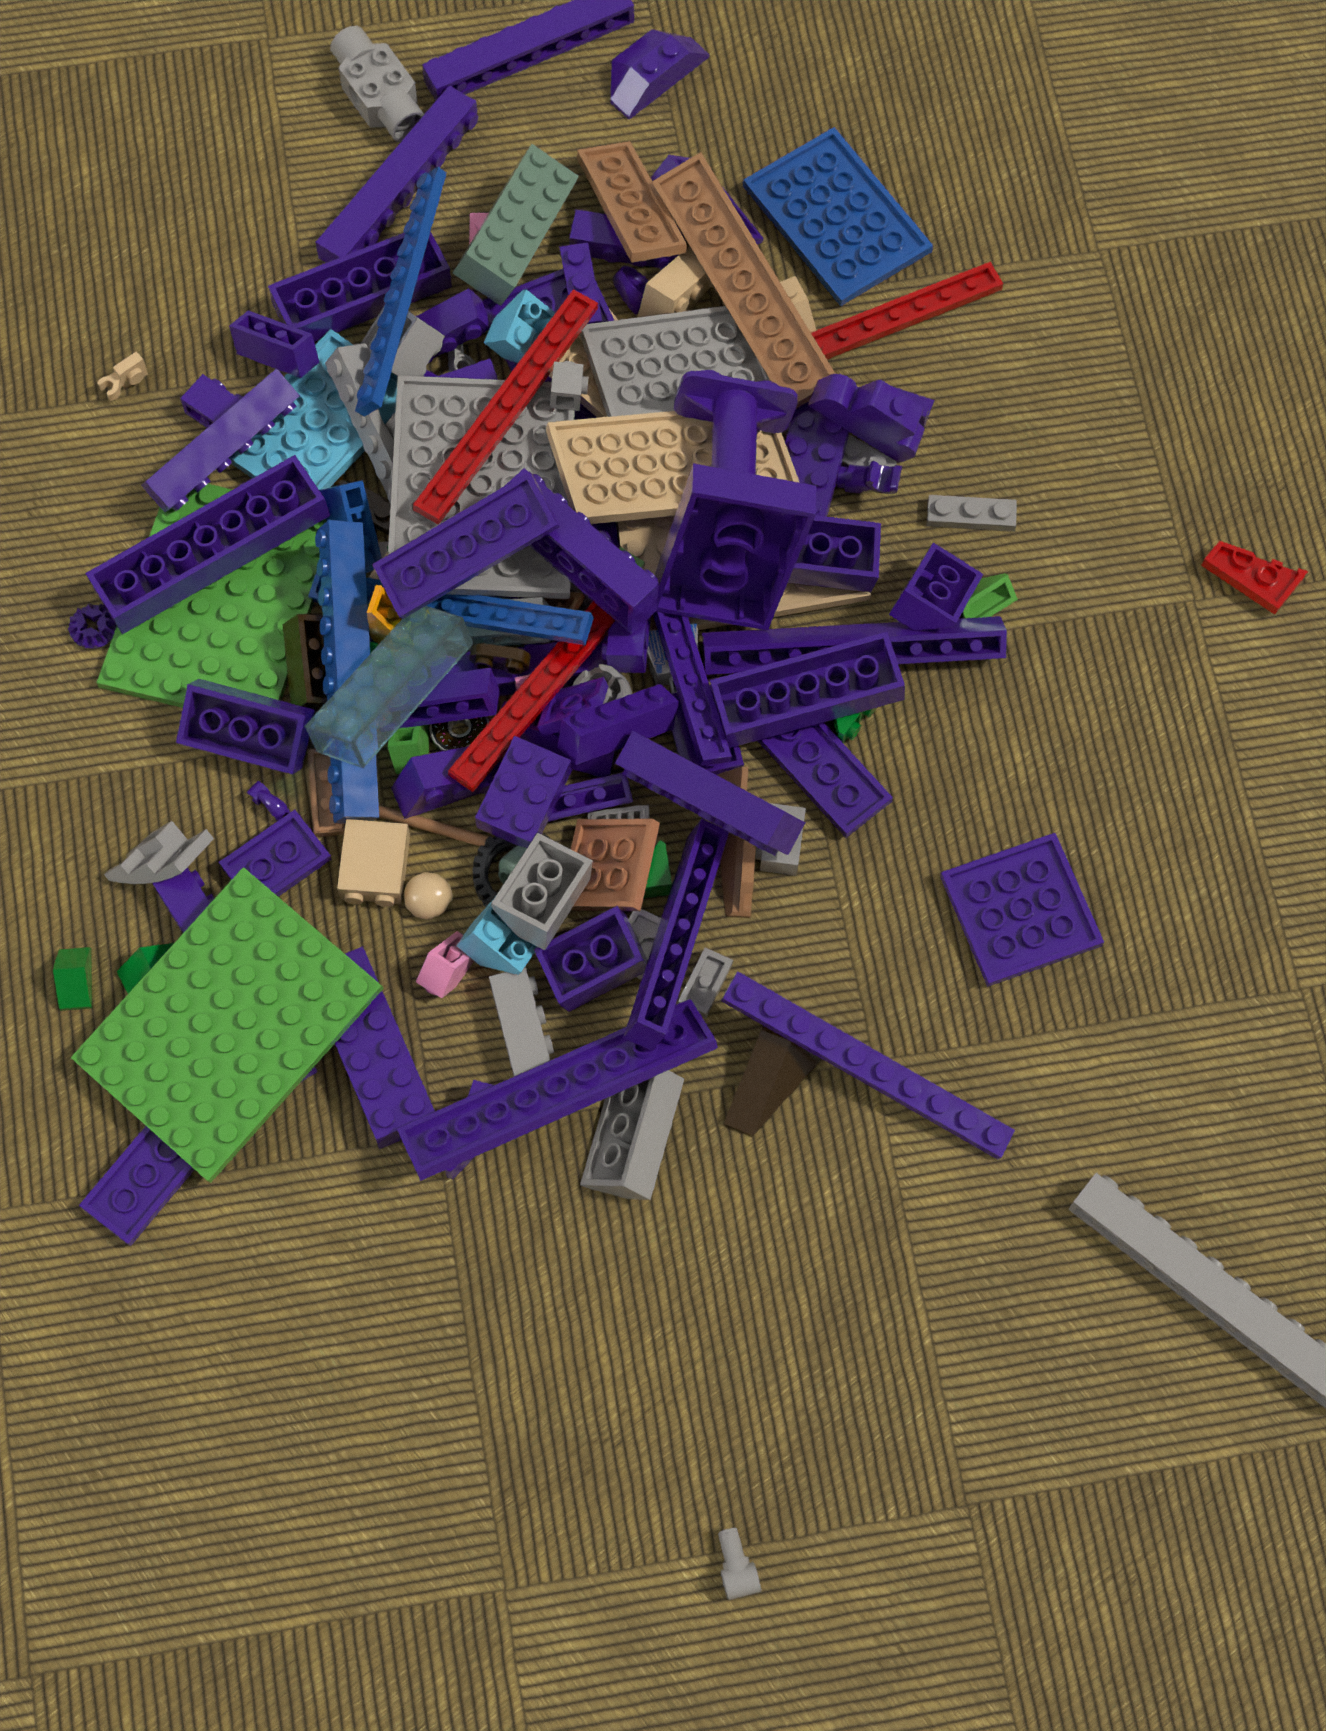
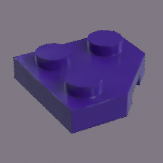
(570, 702)

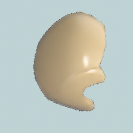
(427, 895)

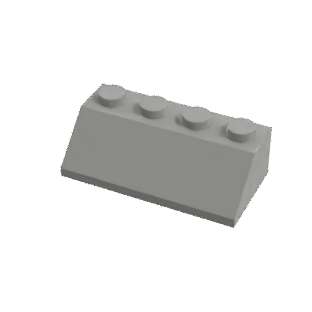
(633, 1138)

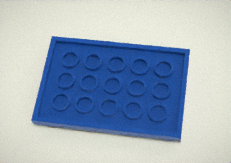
(837, 216)

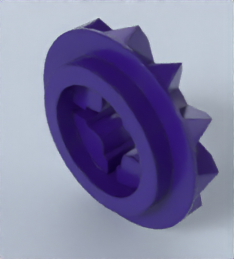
(89, 637)

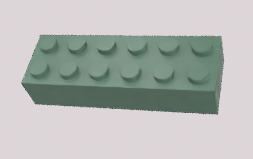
(516, 225)

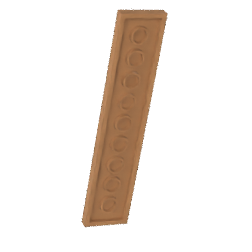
(743, 277)

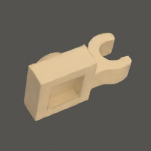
(125, 374)

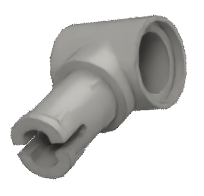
(739, 1573)

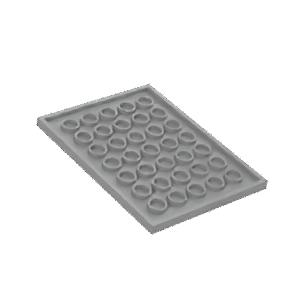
(428, 426)

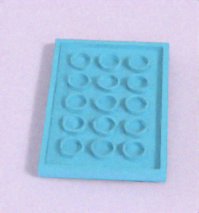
(316, 429)

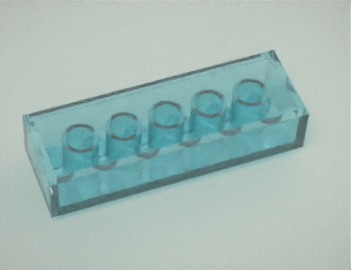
(389, 686)

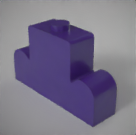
(871, 413)

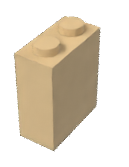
(373, 862)

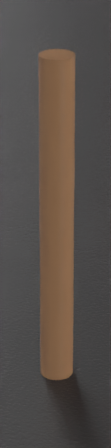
(433, 826)

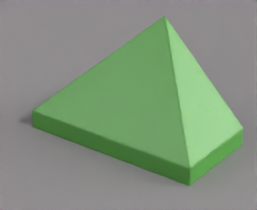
(990, 597)

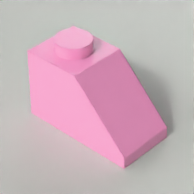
(444, 967)

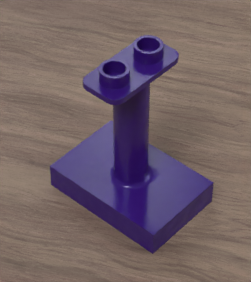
(734, 528)

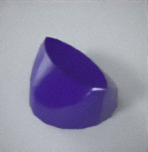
(630, 287)

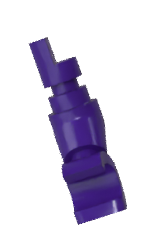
(866, 478)

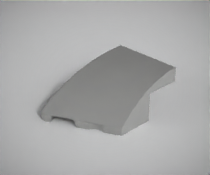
(159, 856)

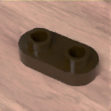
(500, 657)

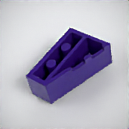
(426, 783)

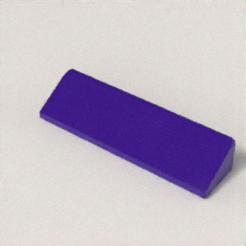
(592, 796)

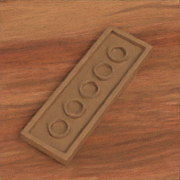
(631, 202)

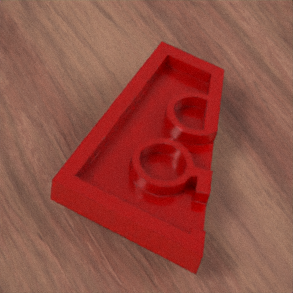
(1256, 578)

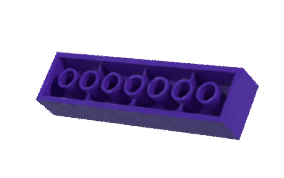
(208, 544)

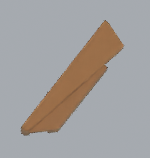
(737, 861)

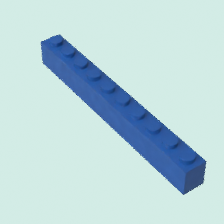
(344, 650)

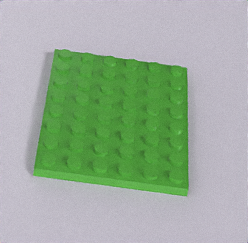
(223, 631)
(227, 1024)

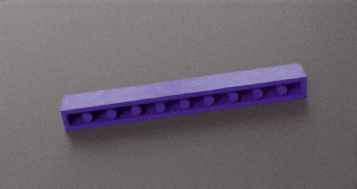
(749, 649)

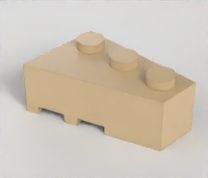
(675, 287)

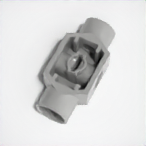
(376, 82)

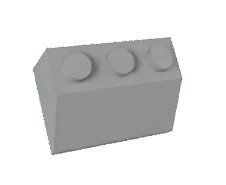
(542, 890)

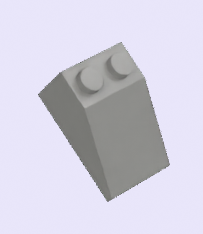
(415, 347)

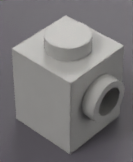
(568, 385)

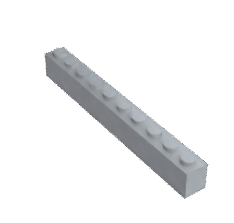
(1204, 1284)

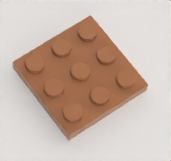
(620, 863)

